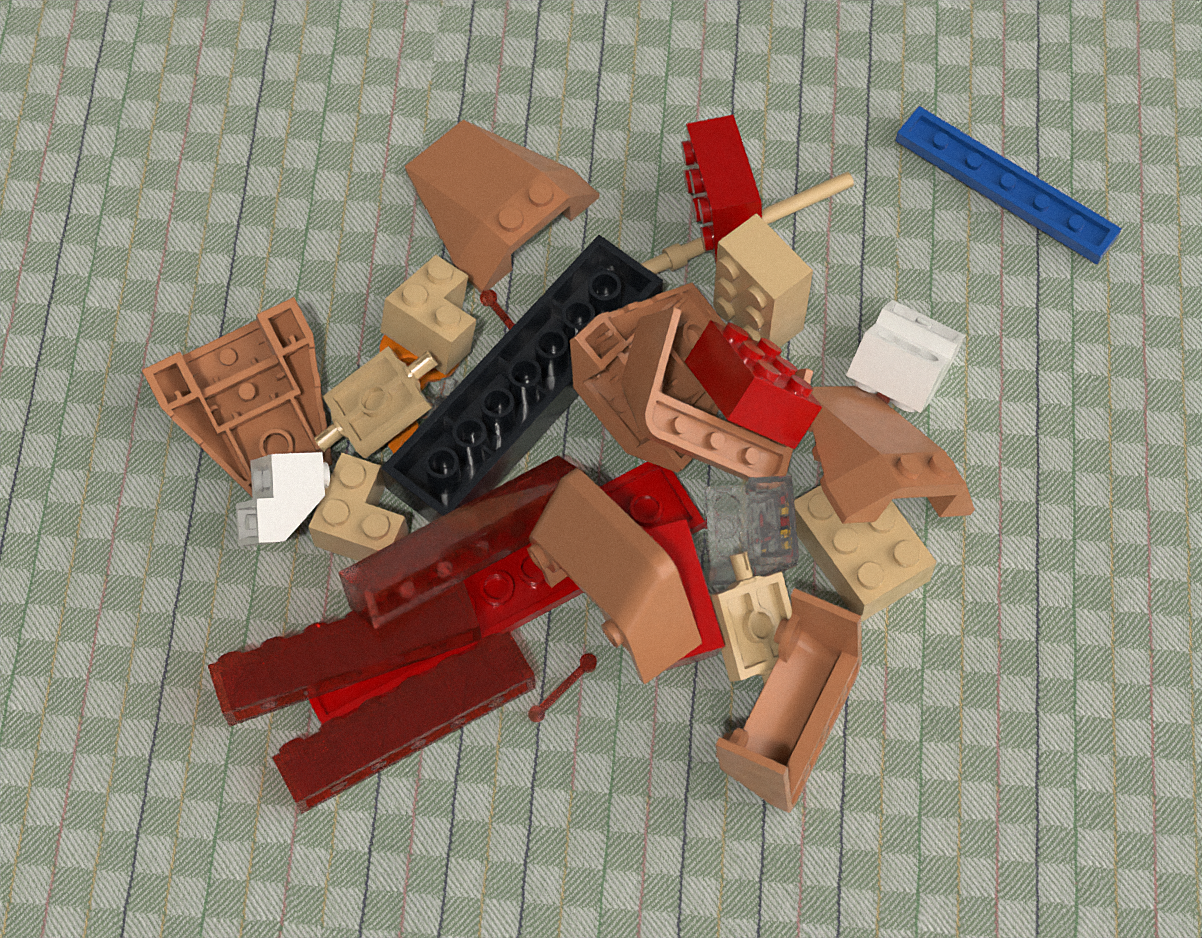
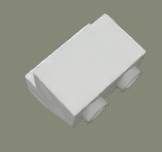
(904, 356)
(282, 496)

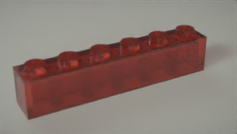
(451, 546)
(339, 655)
(404, 721)

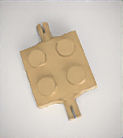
(376, 402)
(749, 618)

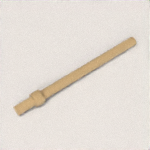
(677, 255)

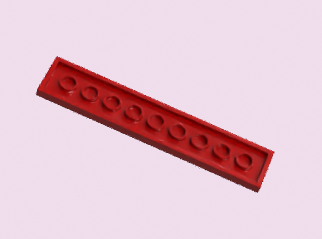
(516, 589)

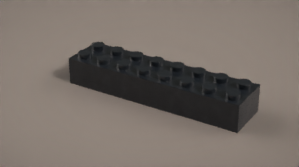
(514, 389)

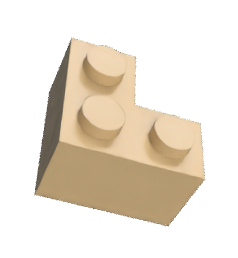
(428, 314)
(349, 515)

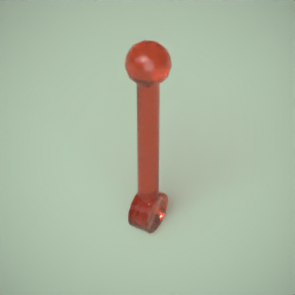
(489, 298)
(587, 664)

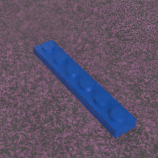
(1008, 185)

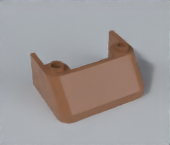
(684, 426)
(619, 570)
(798, 702)

